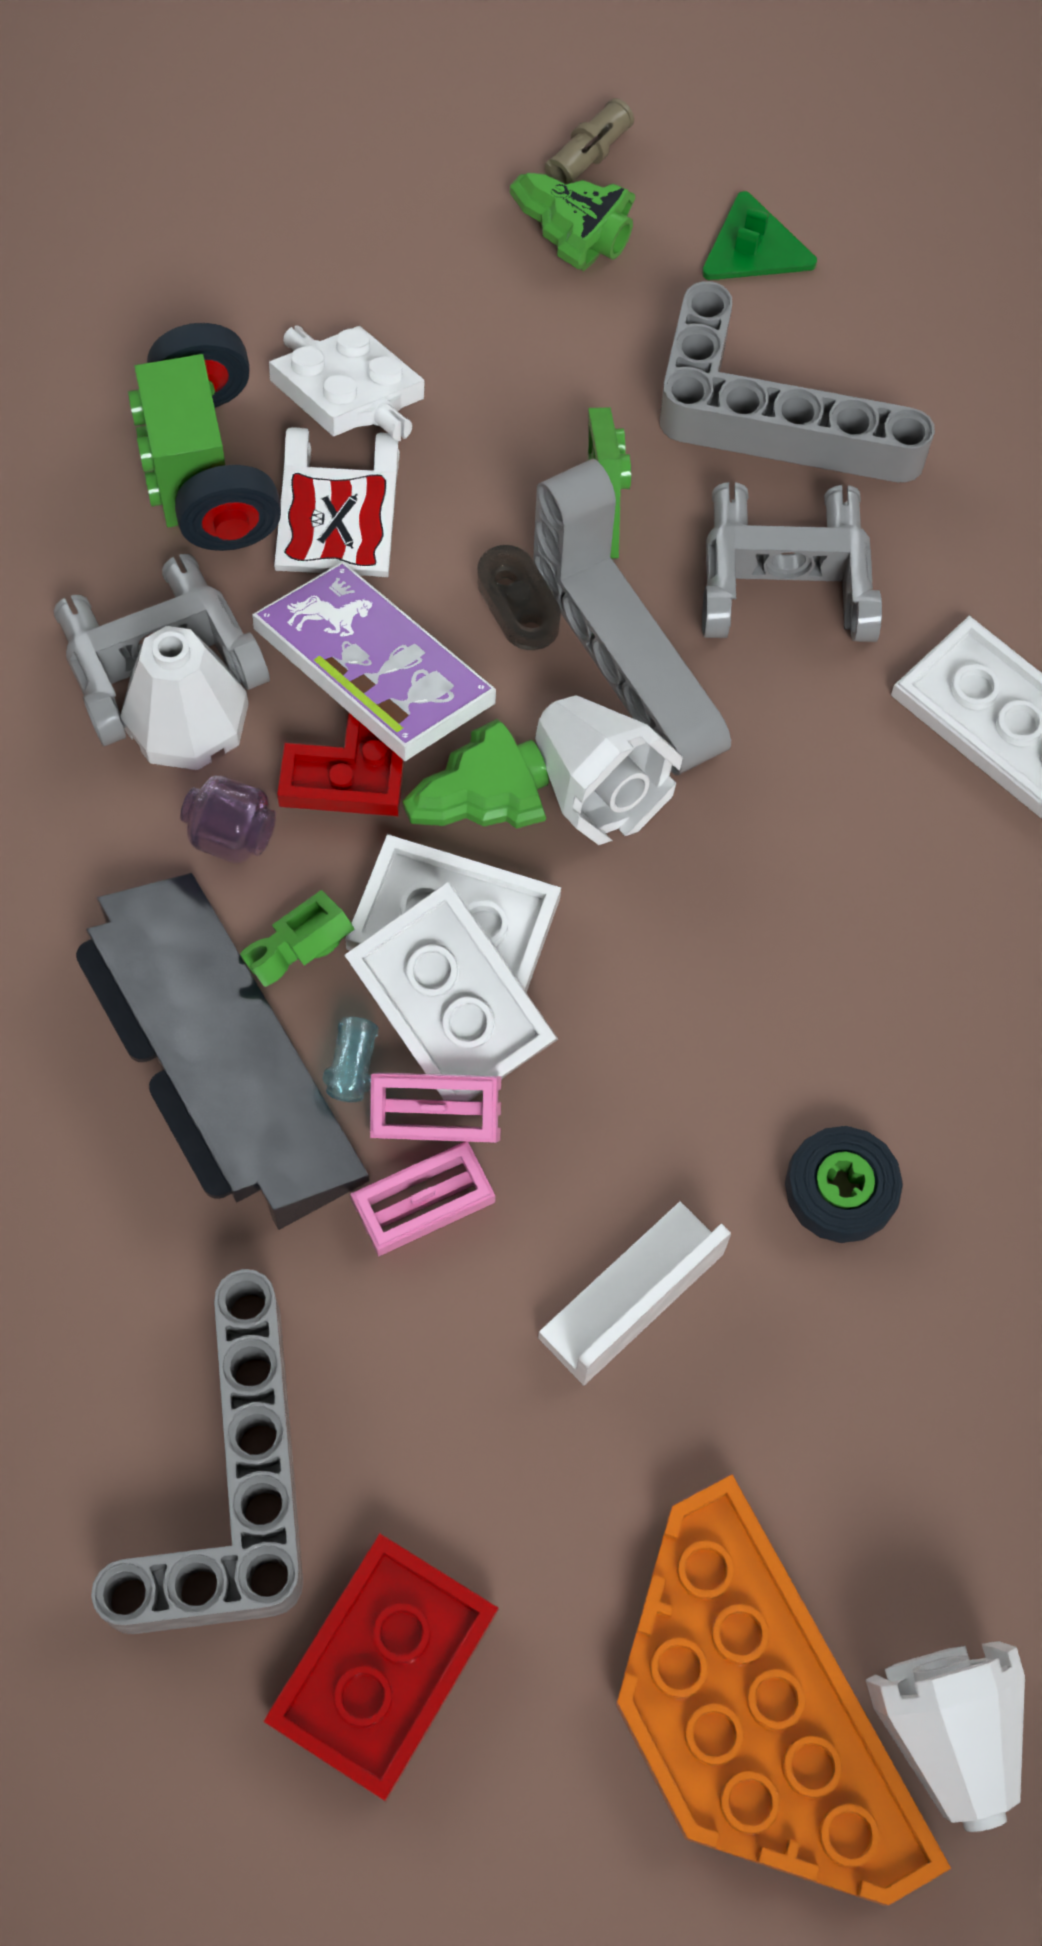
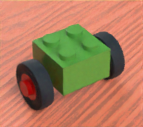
(182, 446)

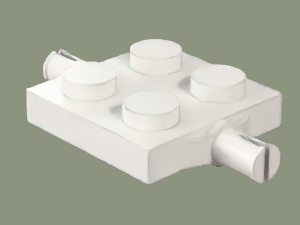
(347, 381)

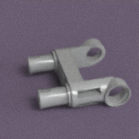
(820, 554)
(110, 651)

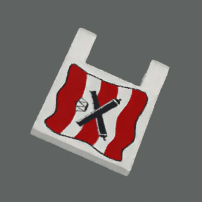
(336, 512)

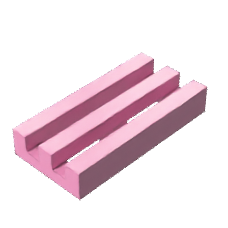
(489, 1107)
(437, 1218)

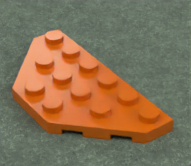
(756, 1720)

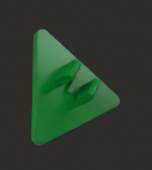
(755, 245)

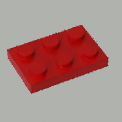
(381, 1667)

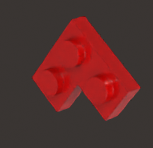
(350, 779)

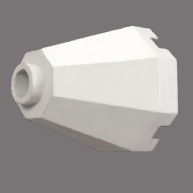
(182, 701)
(604, 767)
(959, 1728)

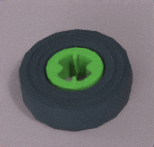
(820, 1204)

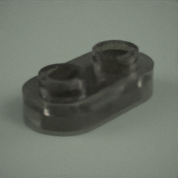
(520, 602)

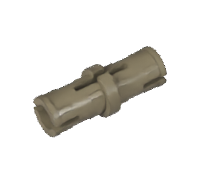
(608, 126)

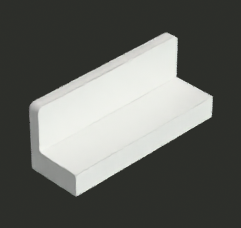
(633, 1292)

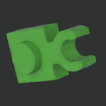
(301, 934)

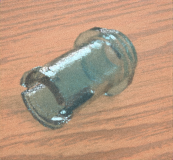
(348, 1075)

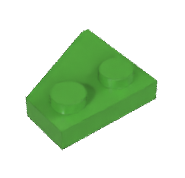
(608, 447)

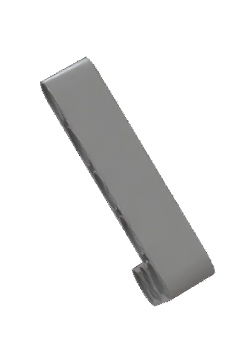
(779, 418)
(611, 621)
(246, 1478)

